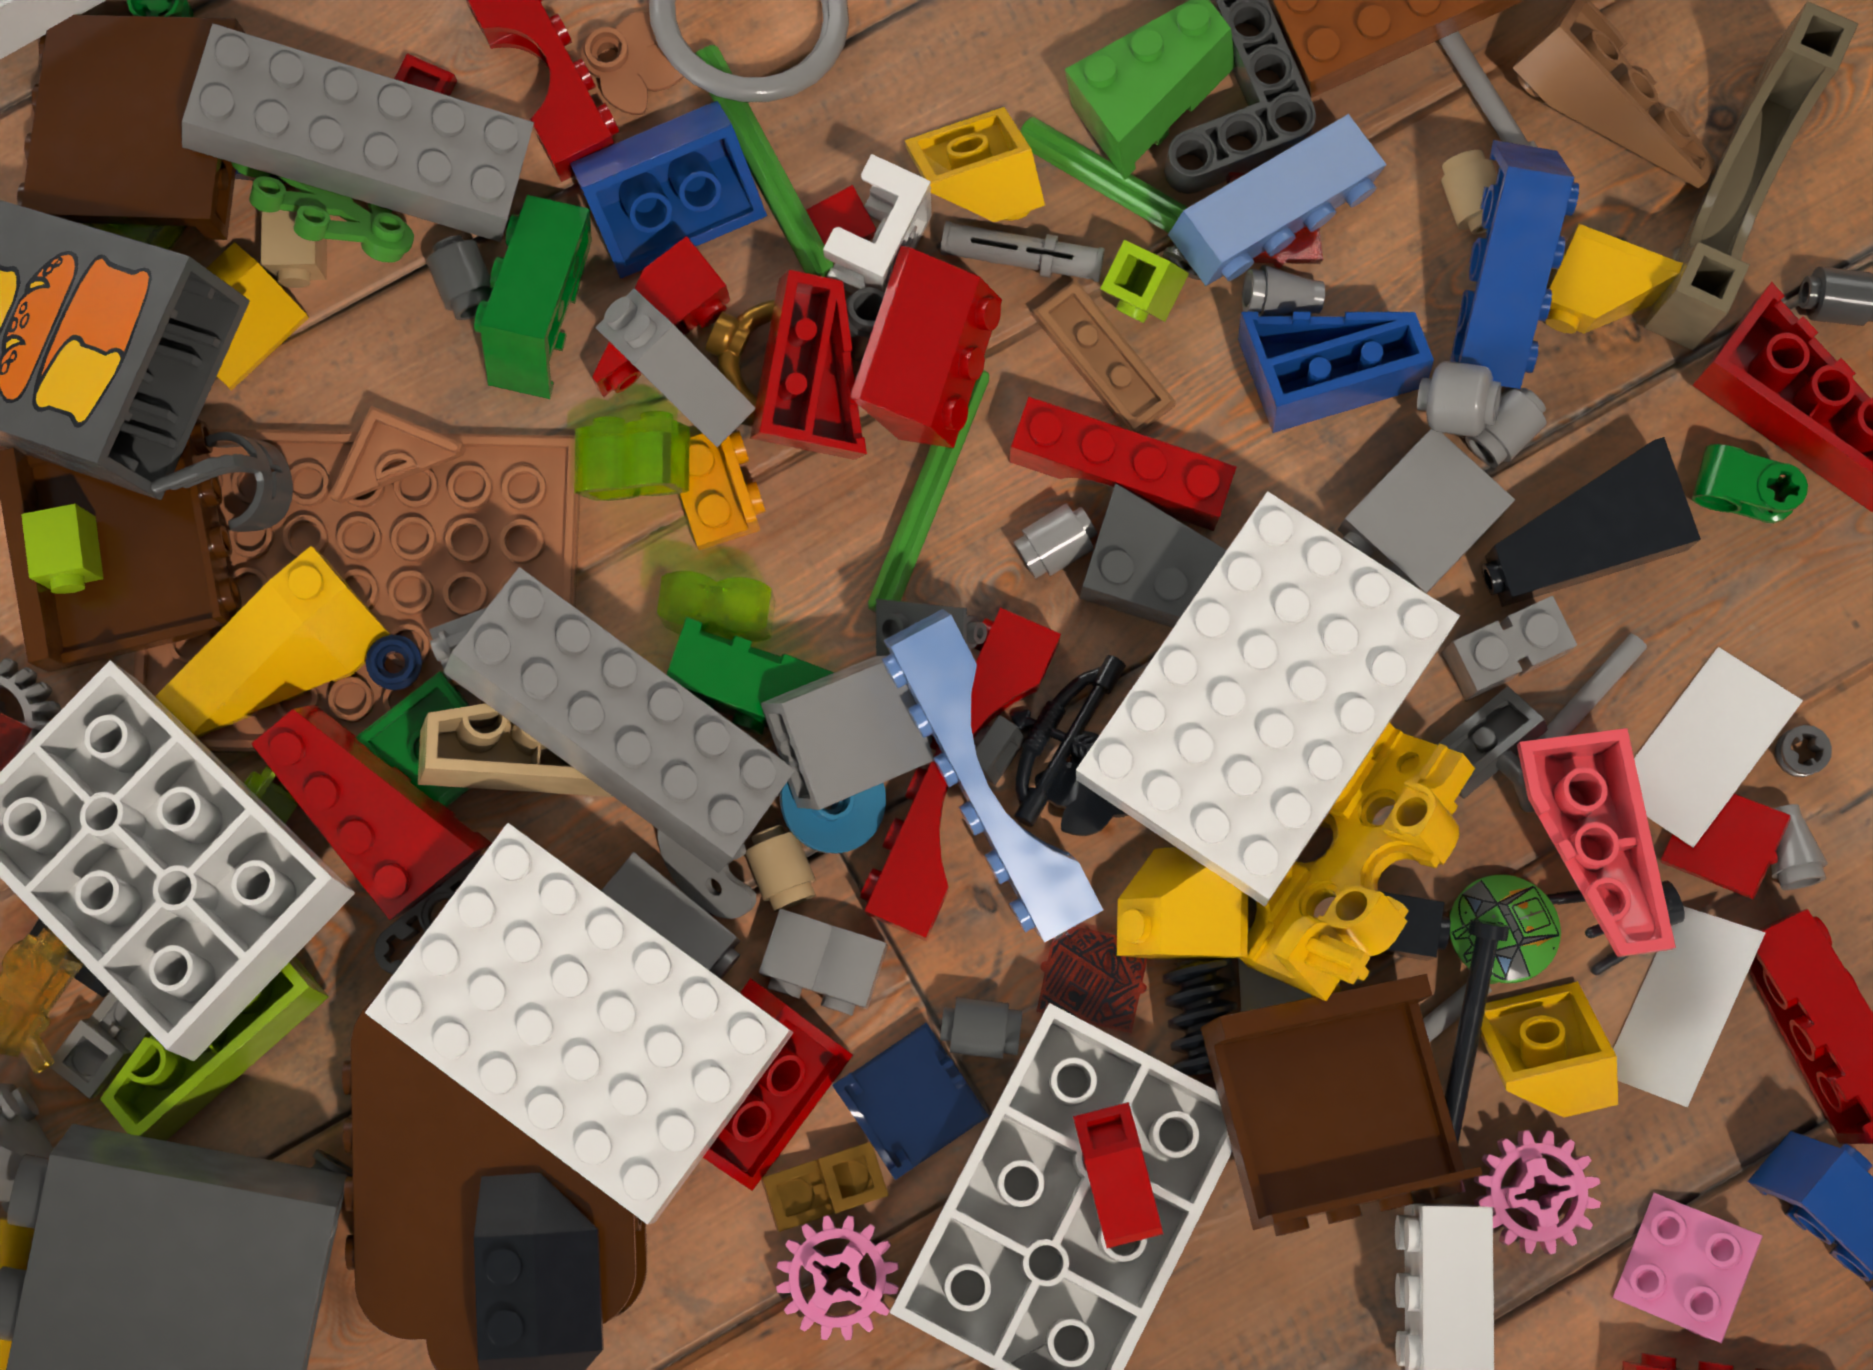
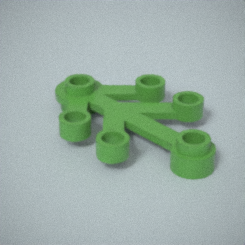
(379, 230)

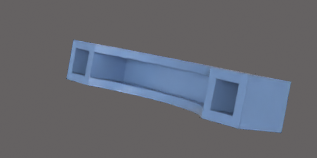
(940, 677)

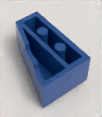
(1331, 364)

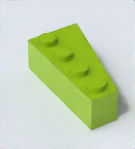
(164, 1090)

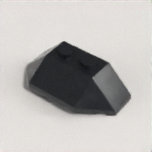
(535, 1277)

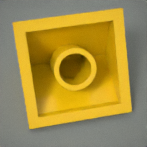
(267, 320)

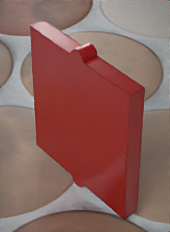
(1734, 847)

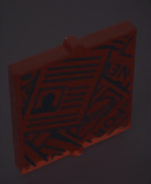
(1091, 980)

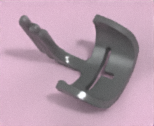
(273, 489)

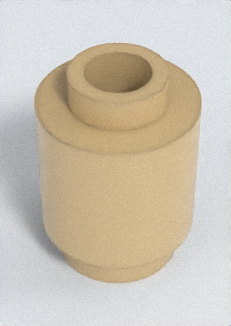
(1464, 186)
(781, 868)

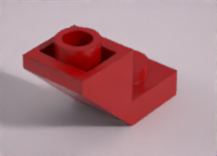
(1118, 1175)

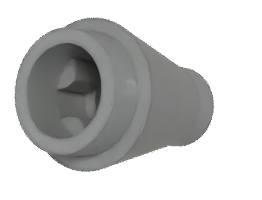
(1280, 293)
(1798, 854)

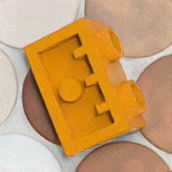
(718, 499)

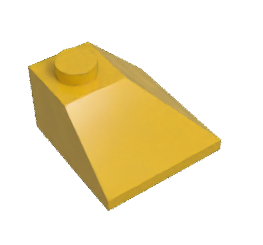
(980, 166)
(1604, 281)
(1181, 911)
(1552, 1050)

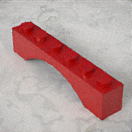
(913, 878)

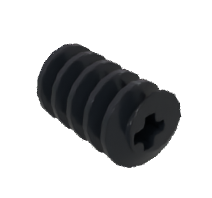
(1199, 1004)

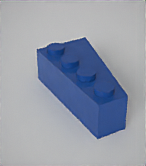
(1514, 261)
(1827, 1195)

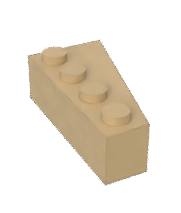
(487, 751)

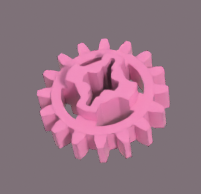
(1532, 1166)
(816, 1308)

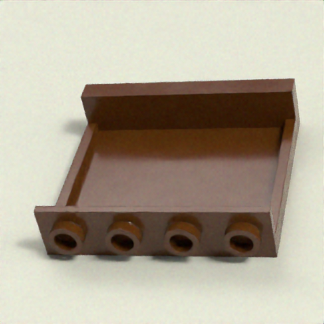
(112, 126)
(158, 561)
(1334, 1105)

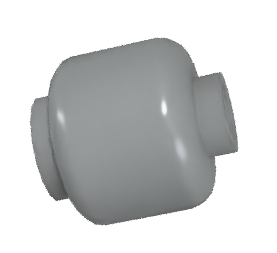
(1460, 398)

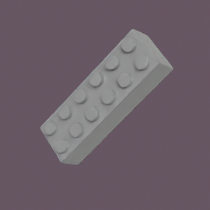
(355, 133)
(618, 720)

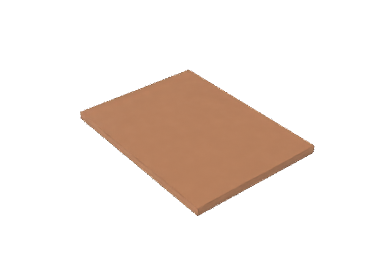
(407, 550)

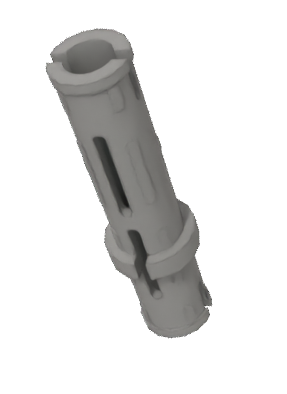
(1022, 251)

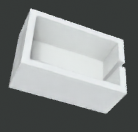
(1446, 1287)

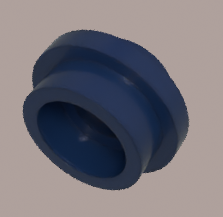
(381, 650)

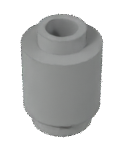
(1517, 423)
(1056, 540)

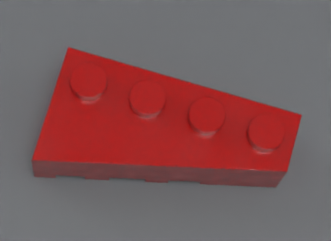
(1795, 394)
(368, 812)

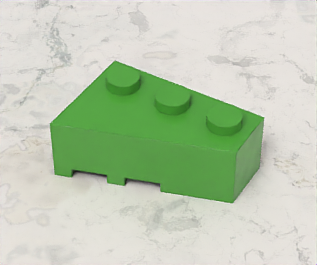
(1149, 79)

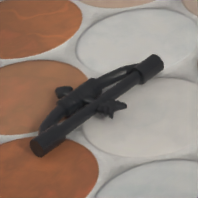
(1045, 727)

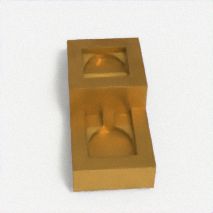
(824, 1186)

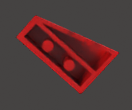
(809, 371)

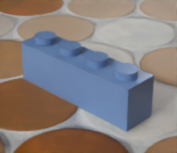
(1277, 200)

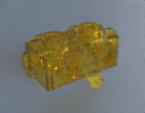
(30, 985)

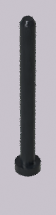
(1471, 1016)

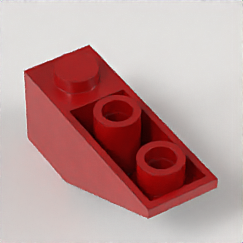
(680, 288)

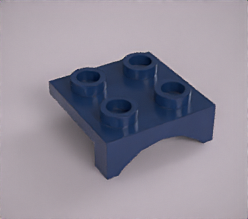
(910, 1101)

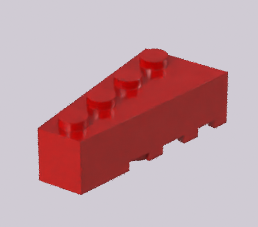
(1820, 1020)

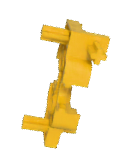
(1360, 921)

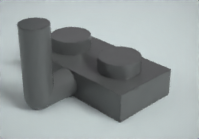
(1491, 741)

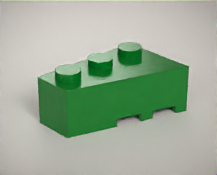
(532, 294)
(734, 675)

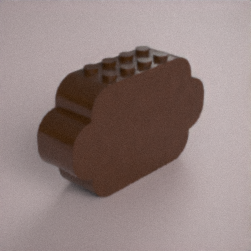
(416, 1190)

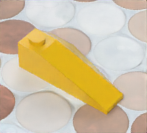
(282, 642)

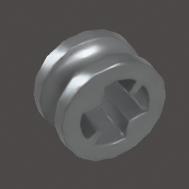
(1817, 743)

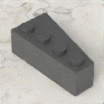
(1147, 561)

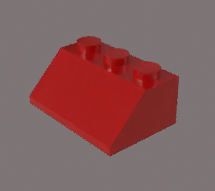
(926, 349)
(780, 1097)

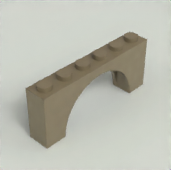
(1774, 113)

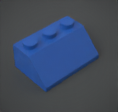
(669, 186)

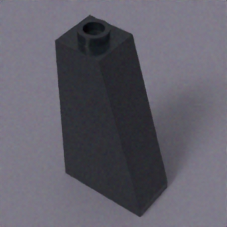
(1603, 528)

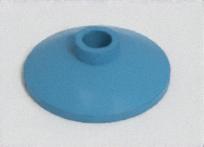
(841, 827)

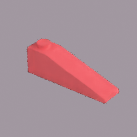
(1598, 822)

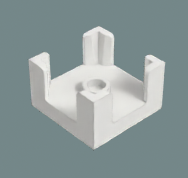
(902, 206)

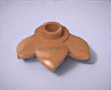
(637, 67)

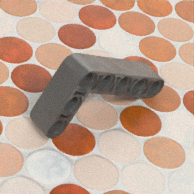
(1264, 103)

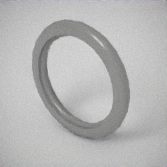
(751, 89)

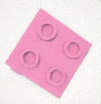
(1687, 1267)

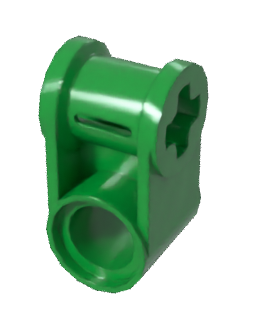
(1740, 483)

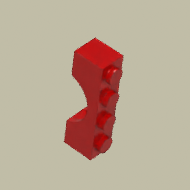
(568, 118)
(1089, 449)

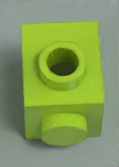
(1143, 283)
(62, 548)

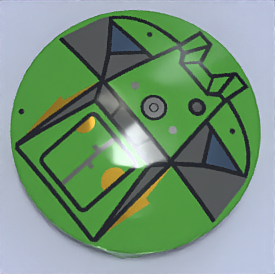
(1521, 906)

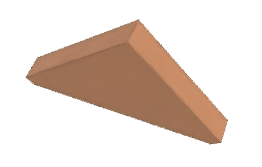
(388, 452)

